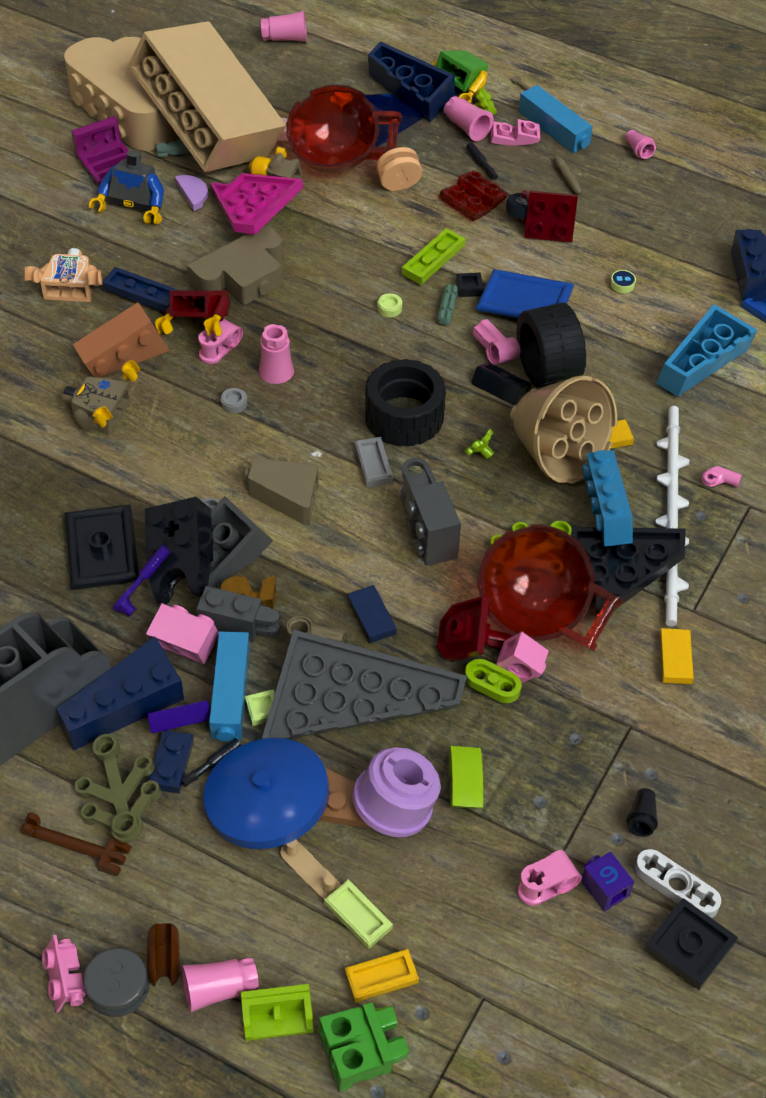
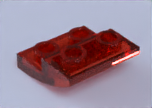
(473, 195)

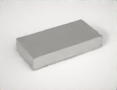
(373, 462)

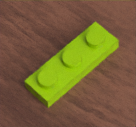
(433, 256)

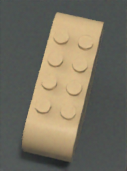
(107, 88)

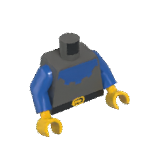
(132, 186)

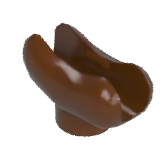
(163, 953)

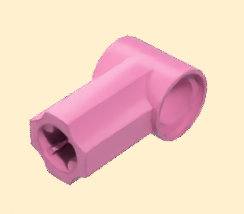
(498, 347)

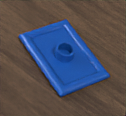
(514, 292)

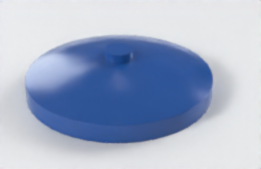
(266, 793)

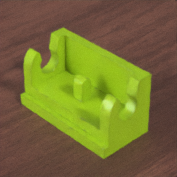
(277, 1012)

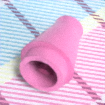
(641, 145)

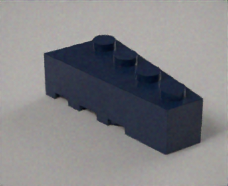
(411, 79)
(122, 695)

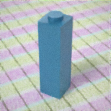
(555, 119)
(230, 686)

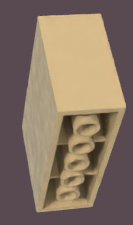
(206, 95)

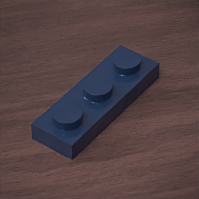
(138, 288)

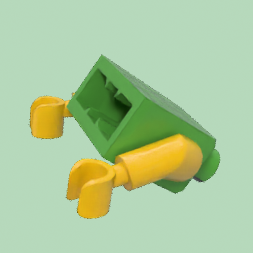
(468, 71)

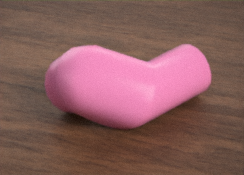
(719, 475)

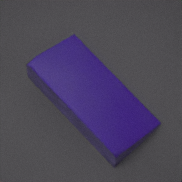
(179, 716)

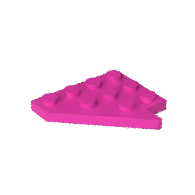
(254, 199)

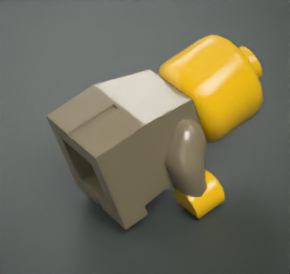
(277, 166)

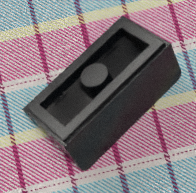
(500, 383)

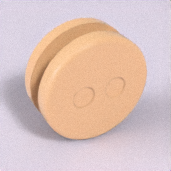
(399, 169)

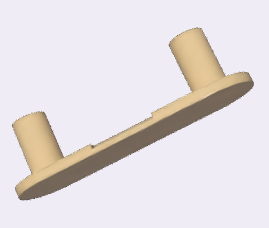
(309, 869)

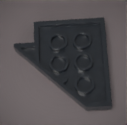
(632, 566)

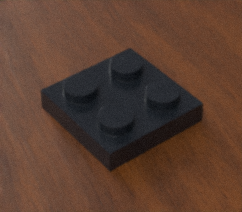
(691, 943)

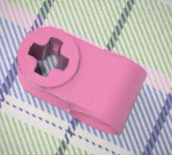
(216, 347)
(548, 878)

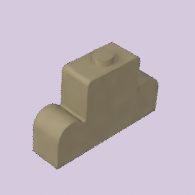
(243, 267)

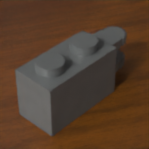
(238, 613)

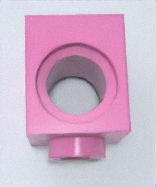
(523, 657)

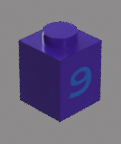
(606, 880)

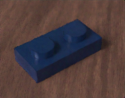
(172, 760)

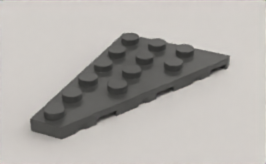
(347, 686)

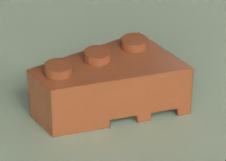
(120, 340)

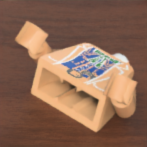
(66, 277)

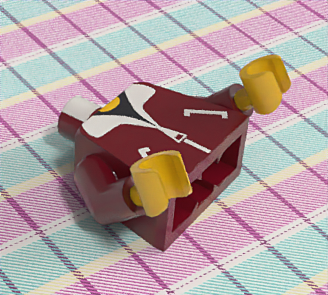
(196, 304)

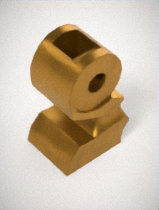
(241, 586)

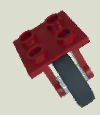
(544, 214)

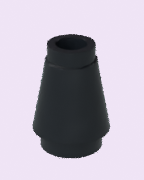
(643, 813)

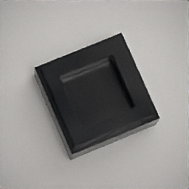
(469, 284)

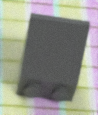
(235, 541)

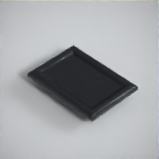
(101, 547)

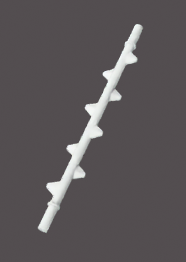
(674, 502)

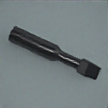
(480, 158)
(211, 762)

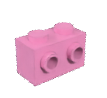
(184, 633)

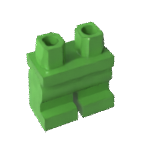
(358, 1043)

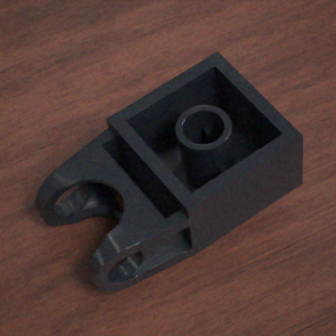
(187, 533)

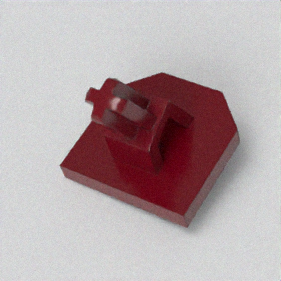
(466, 631)

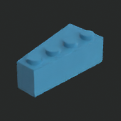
(707, 348)

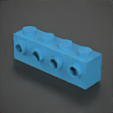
(608, 498)

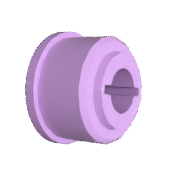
(397, 792)

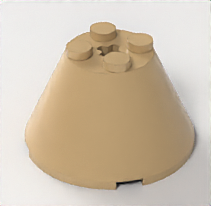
(565, 424)

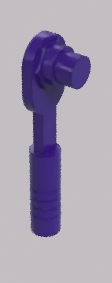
(124, 604)

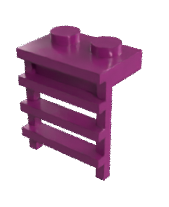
(99, 147)

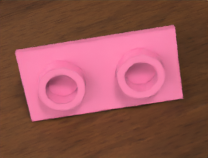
(59, 960)

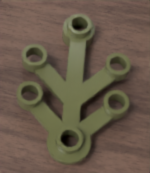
(119, 792)

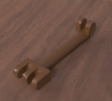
(104, 854)

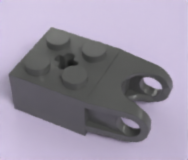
(429, 514)

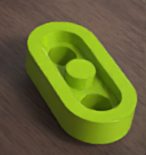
(494, 680)

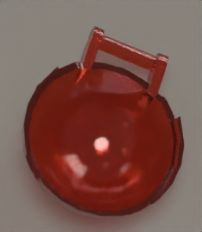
(338, 129)
(542, 585)

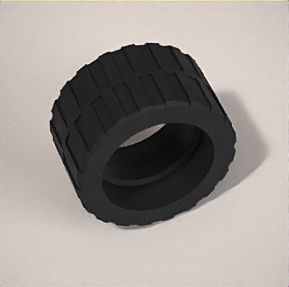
(551, 344)
(409, 380)

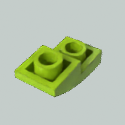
(466, 777)

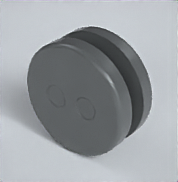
(116, 982)

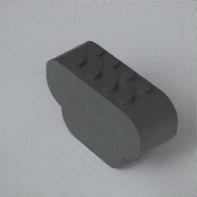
(39, 672)

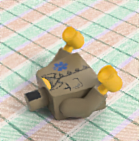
(102, 400)

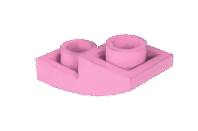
(521, 134)

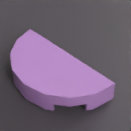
(193, 190)

